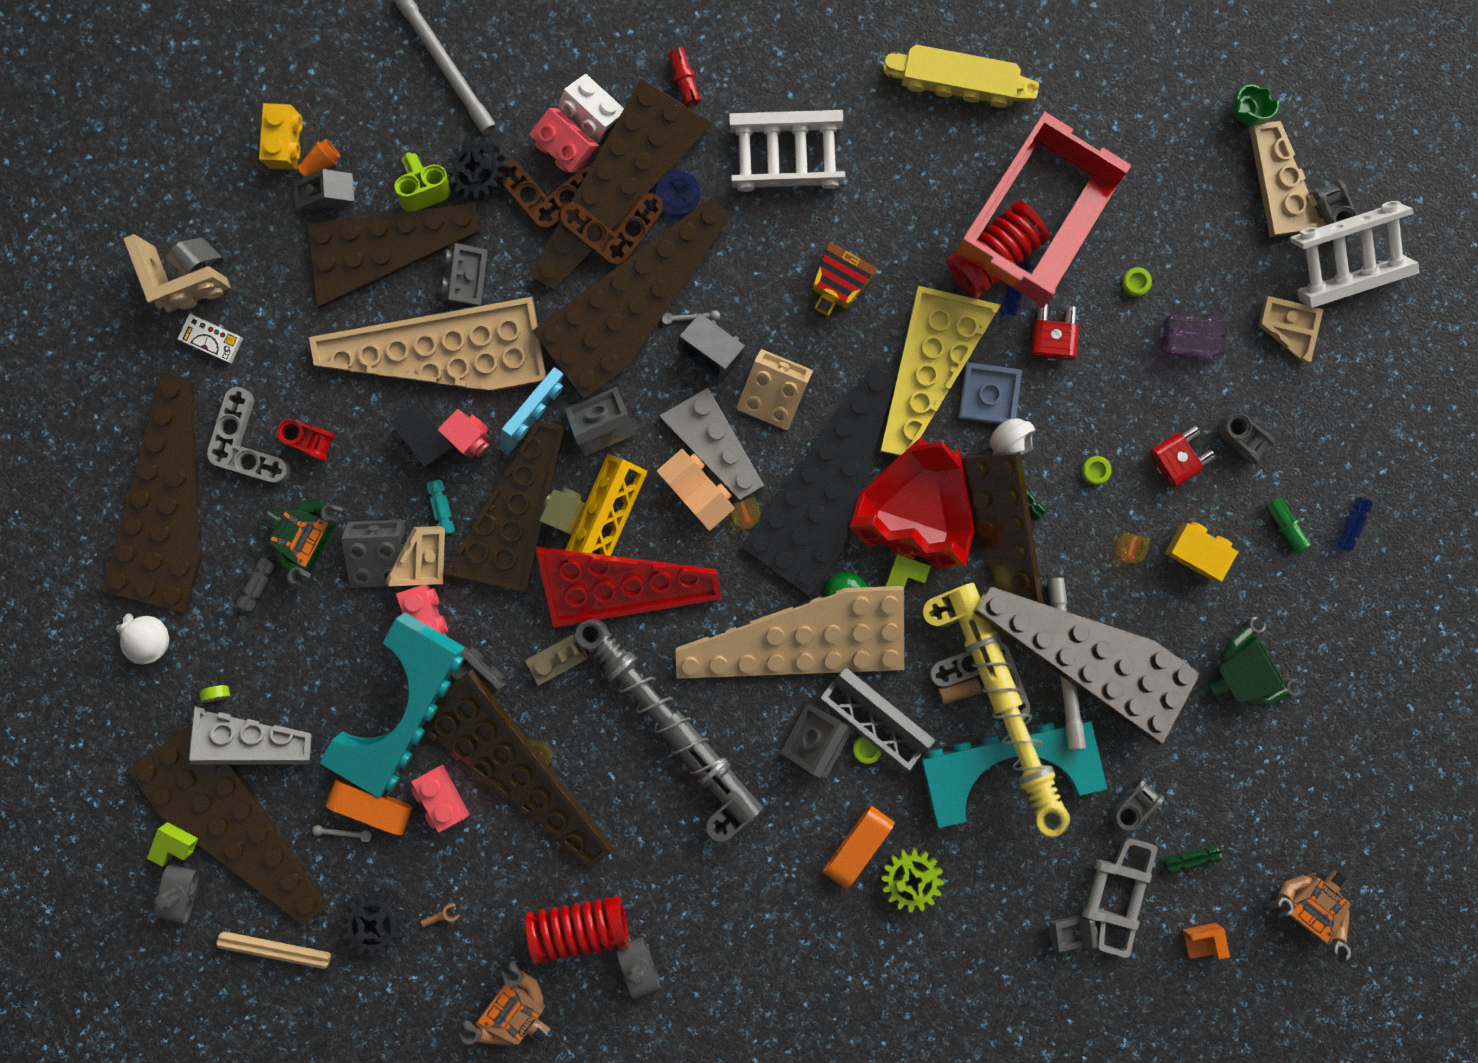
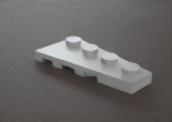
(711, 438)
(237, 741)

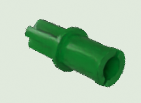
(1288, 524)

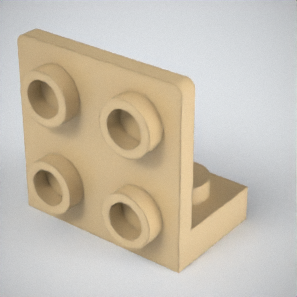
(774, 389)

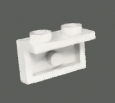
(590, 107)

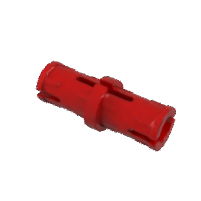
(684, 77)

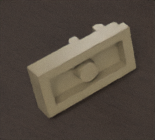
(556, 659)

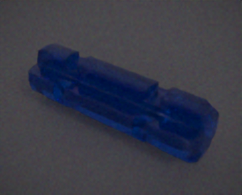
(1013, 296)
(1354, 524)

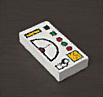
(210, 338)

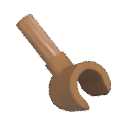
(440, 916)

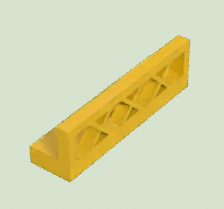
(607, 488)

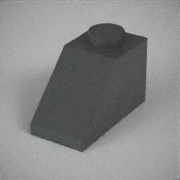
(324, 190)

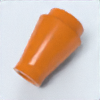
(320, 157)

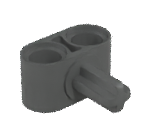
(192, 256)
(176, 894)
(638, 968)

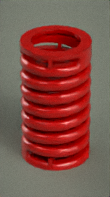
(1008, 237)
(584, 942)

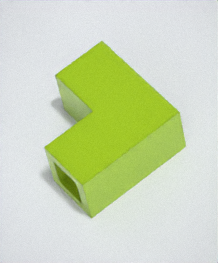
(906, 568)
(169, 842)

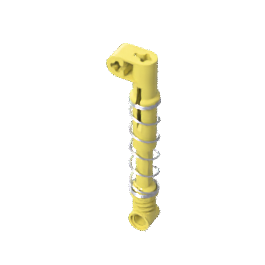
(1003, 697)

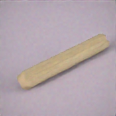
(273, 950)

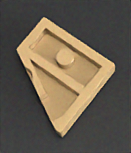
(1291, 325)
(420, 558)

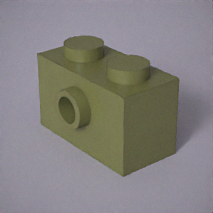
(562, 509)

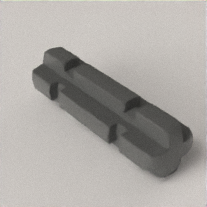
(256, 584)

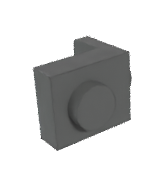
(1073, 933)

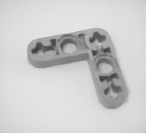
(235, 451)
(952, 677)

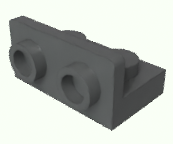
(463, 274)
(490, 677)

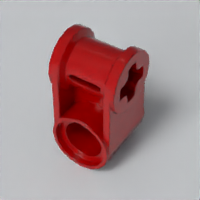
(310, 439)

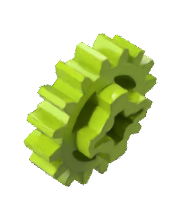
(923, 876)

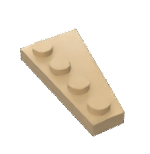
(1283, 191)

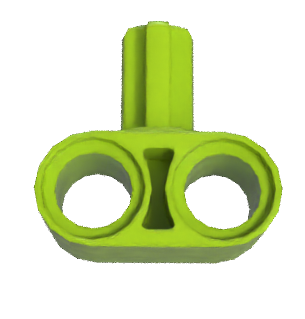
(421, 184)

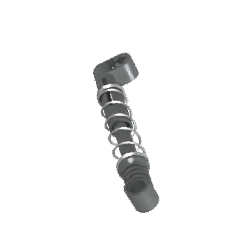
(678, 732)

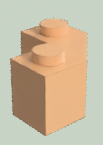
(695, 489)

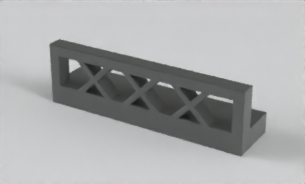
(883, 712)

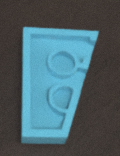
(530, 411)

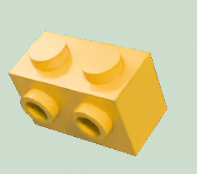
(280, 136)
(1201, 551)

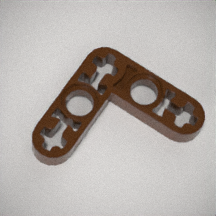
(541, 202)
(608, 236)

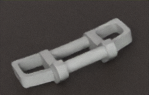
(1130, 920)

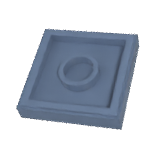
(989, 393)

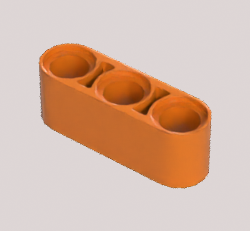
(382, 812)
(858, 847)

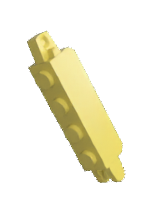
(961, 75)

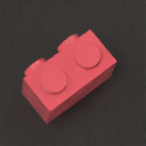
(563, 140)
(466, 434)
(422, 604)
(439, 798)

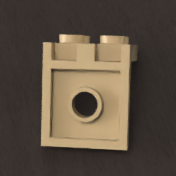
(178, 293)

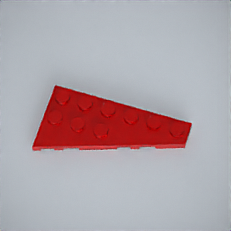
(605, 586)

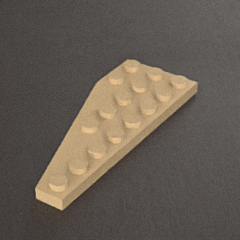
(466, 348)
(847, 629)

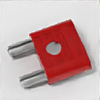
(1054, 338)
(1177, 459)

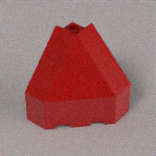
(919, 507)

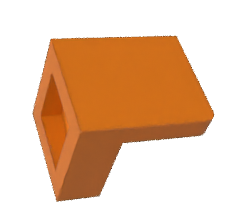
(1205, 941)

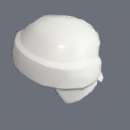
(1012, 436)
(143, 638)

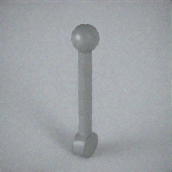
(667, 318)
(365, 836)

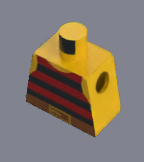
(840, 278)

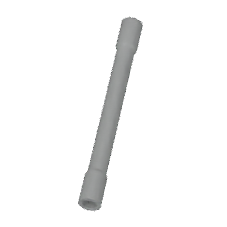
(476, 109)
(1073, 724)

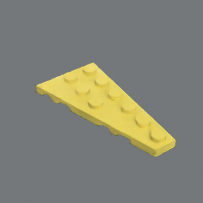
(936, 347)

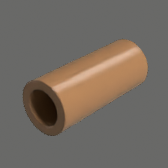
(960, 690)

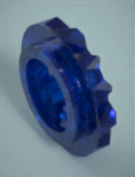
(679, 180)

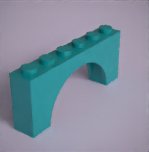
(428, 663)
(953, 772)

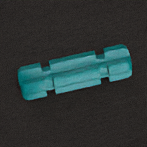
(440, 505)

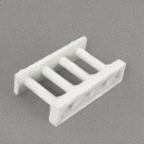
(799, 123)
(1371, 274)

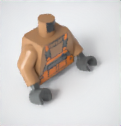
(1318, 909)
(510, 1013)

